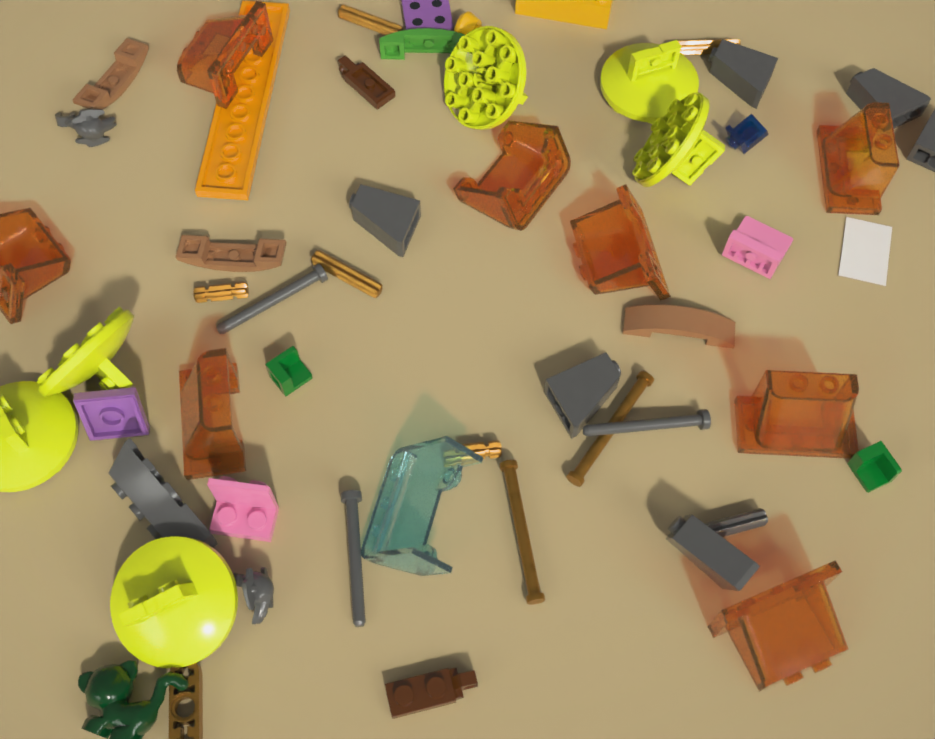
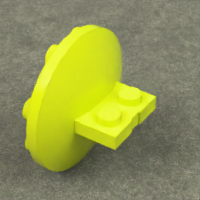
(485, 77)
(646, 79)
(678, 144)
(91, 358)
(34, 435)
(173, 602)

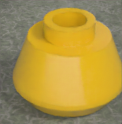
(467, 22)

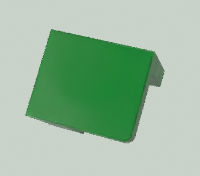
(288, 371)
(874, 466)

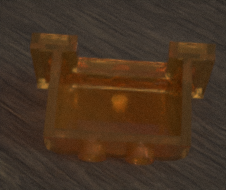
(221, 48)
(858, 160)
(618, 248)
(27, 260)
(799, 415)
(206, 417)
(786, 628)

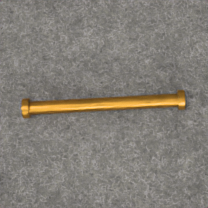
(577, 476)
(534, 595)

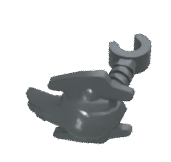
(88, 126)
(257, 591)

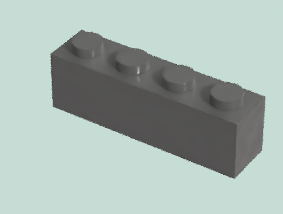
(154, 498)

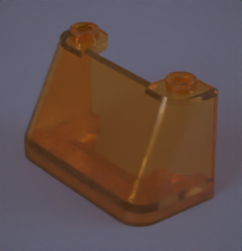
(522, 177)

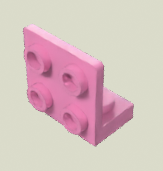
(757, 247)
(243, 509)

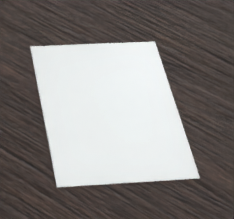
(865, 251)

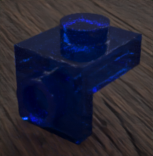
(746, 134)

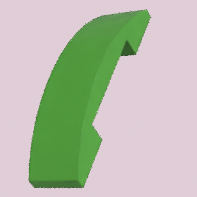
(418, 41)

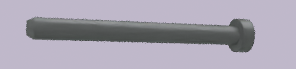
(273, 299)
(701, 419)
(351, 499)

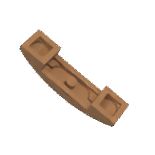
(116, 79)
(231, 256)
(680, 321)

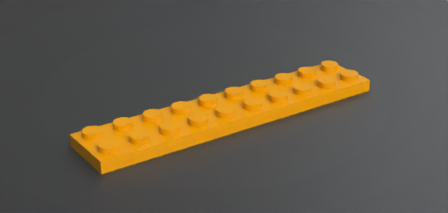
(238, 130)

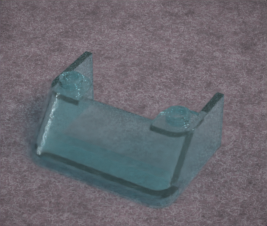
(409, 504)

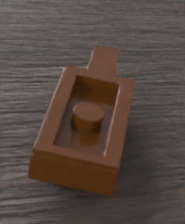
(366, 82)
(428, 691)

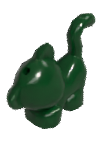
(110, 691)

